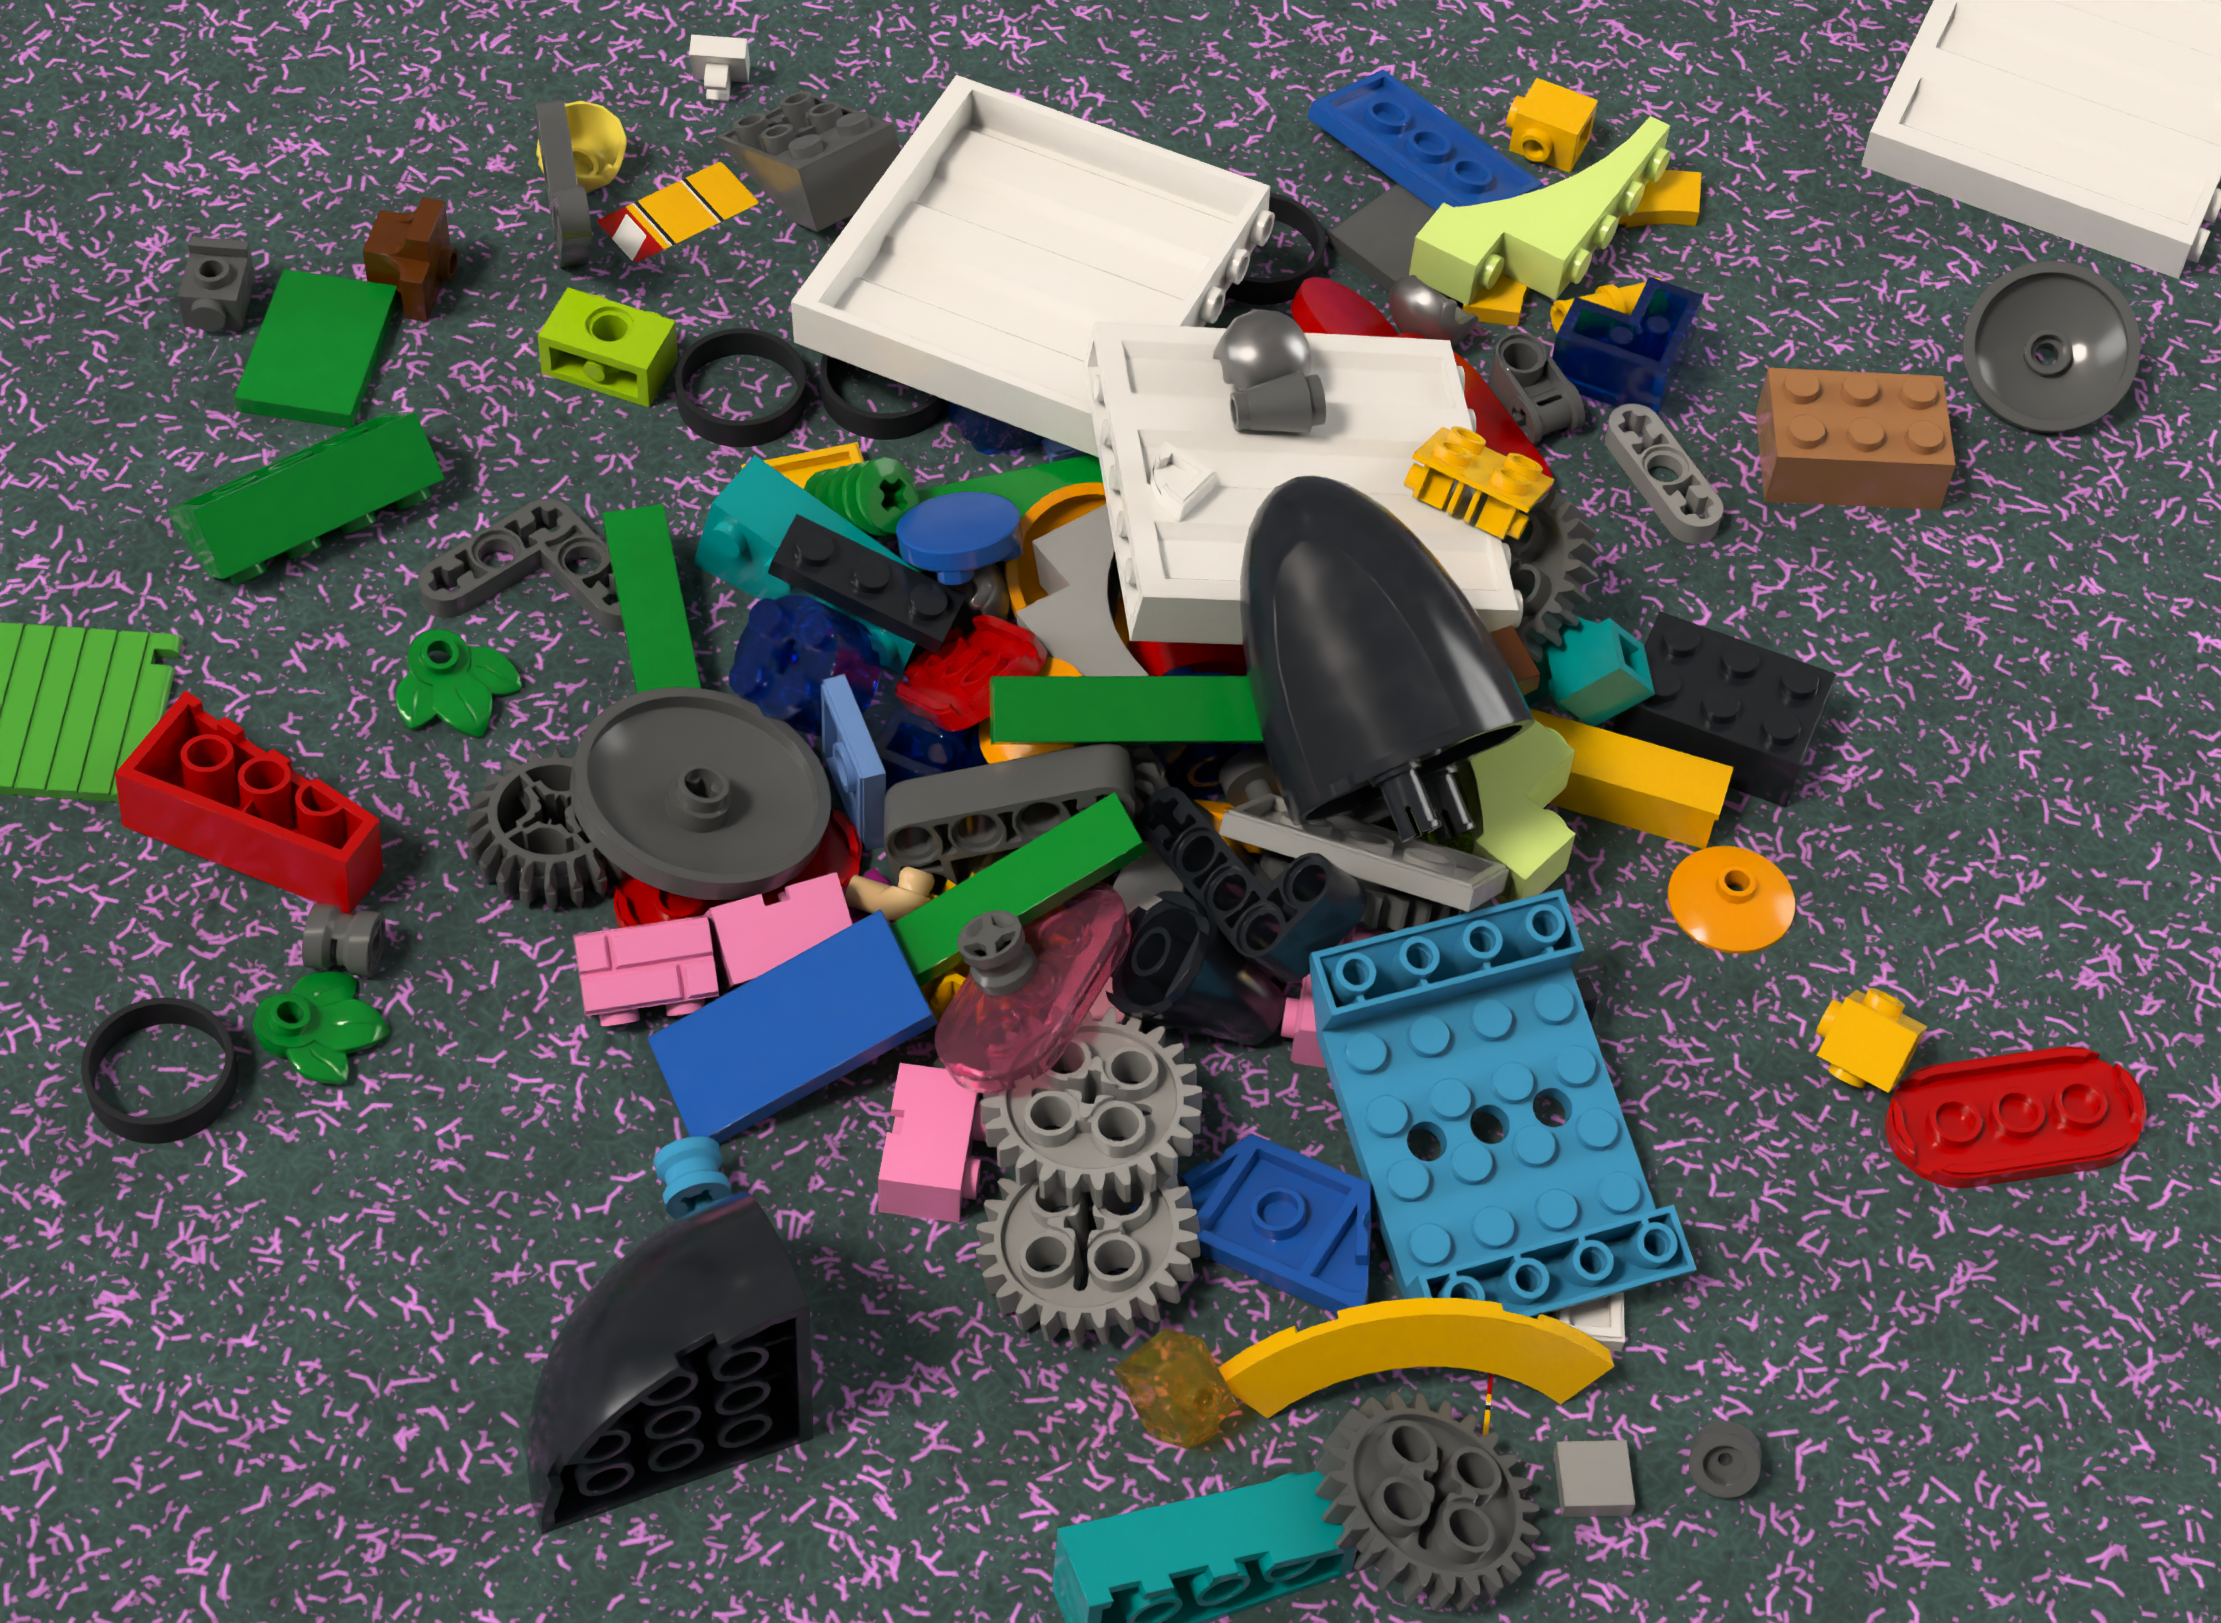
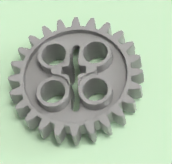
(1097, 1106)
(1026, 1237)

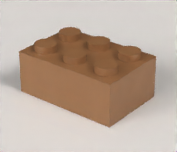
(1854, 438)

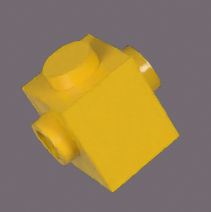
(1551, 124)
(1868, 1039)

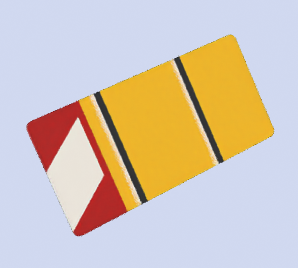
(677, 212)

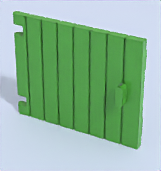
(77, 706)

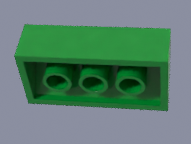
(308, 495)

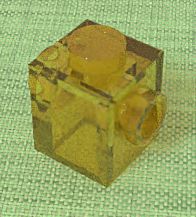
(1176, 1388)

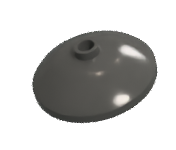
(2058, 310)

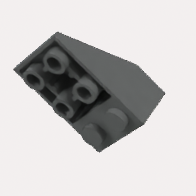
(813, 156)

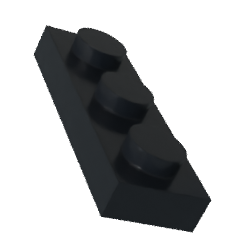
(866, 583)

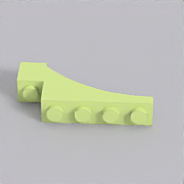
(1543, 234)
(1507, 800)

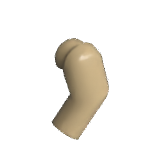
(893, 901)

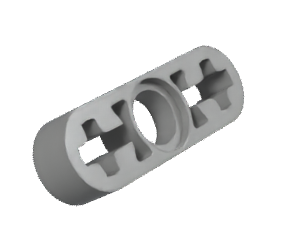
(1664, 450)

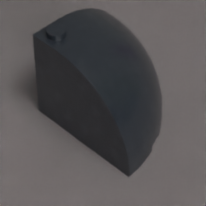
(673, 1367)

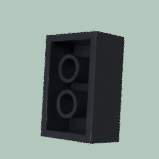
(1730, 705)

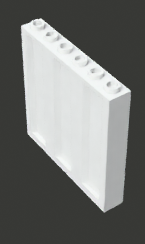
(2066, 119)
(1008, 242)
(1380, 409)

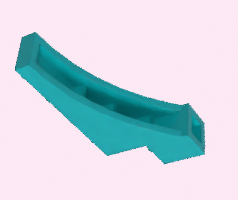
(1593, 671)

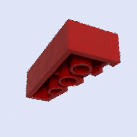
(246, 809)

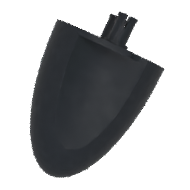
(1366, 662)

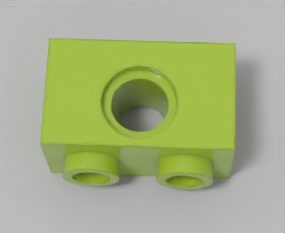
(608, 347)

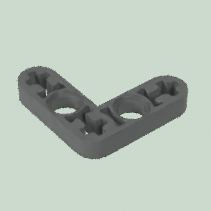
(566, 199)
(547, 550)

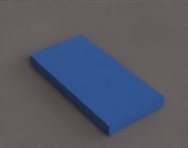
(1419, 144)
(792, 1030)

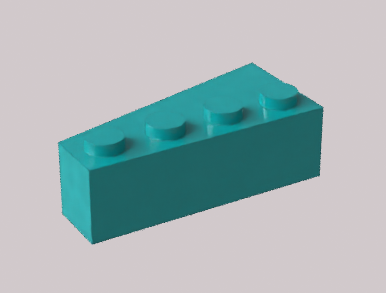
(747, 529)
(1200, 1555)

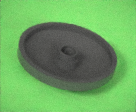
(699, 793)

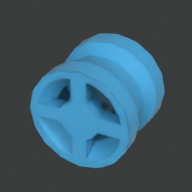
(691, 1174)

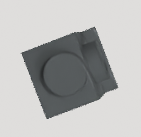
(216, 284)

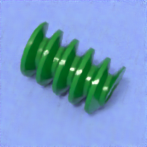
(867, 494)

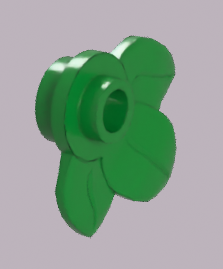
(453, 690)
(324, 1026)

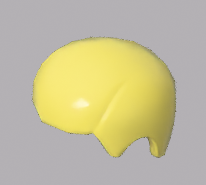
(596, 144)

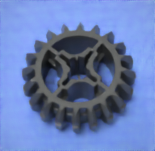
(547, 846)

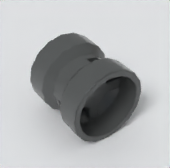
(343, 939)

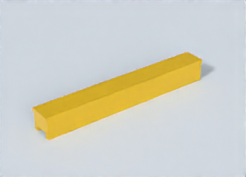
(1640, 783)

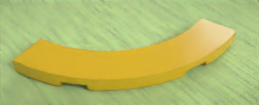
(1667, 201)
(1412, 1335)

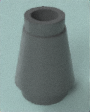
(1280, 405)

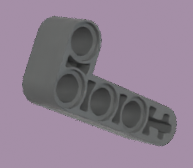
(997, 806)

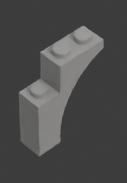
(1084, 591)

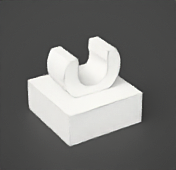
(718, 63)

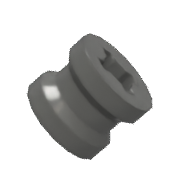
(997, 953)

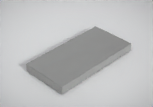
(1370, 853)

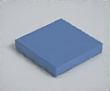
(853, 762)

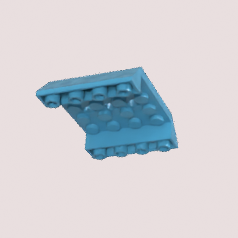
(1485, 1021)

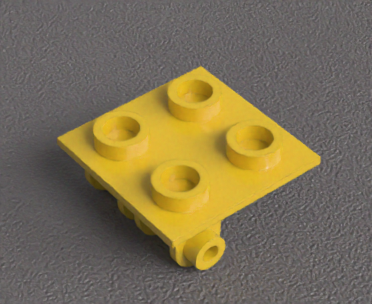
(1461, 455)

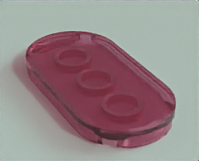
(1004, 1038)

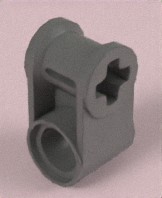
(1534, 387)

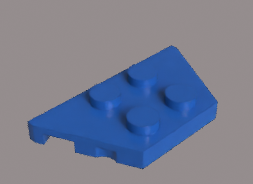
(1285, 1221)

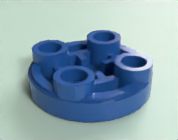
(960, 534)

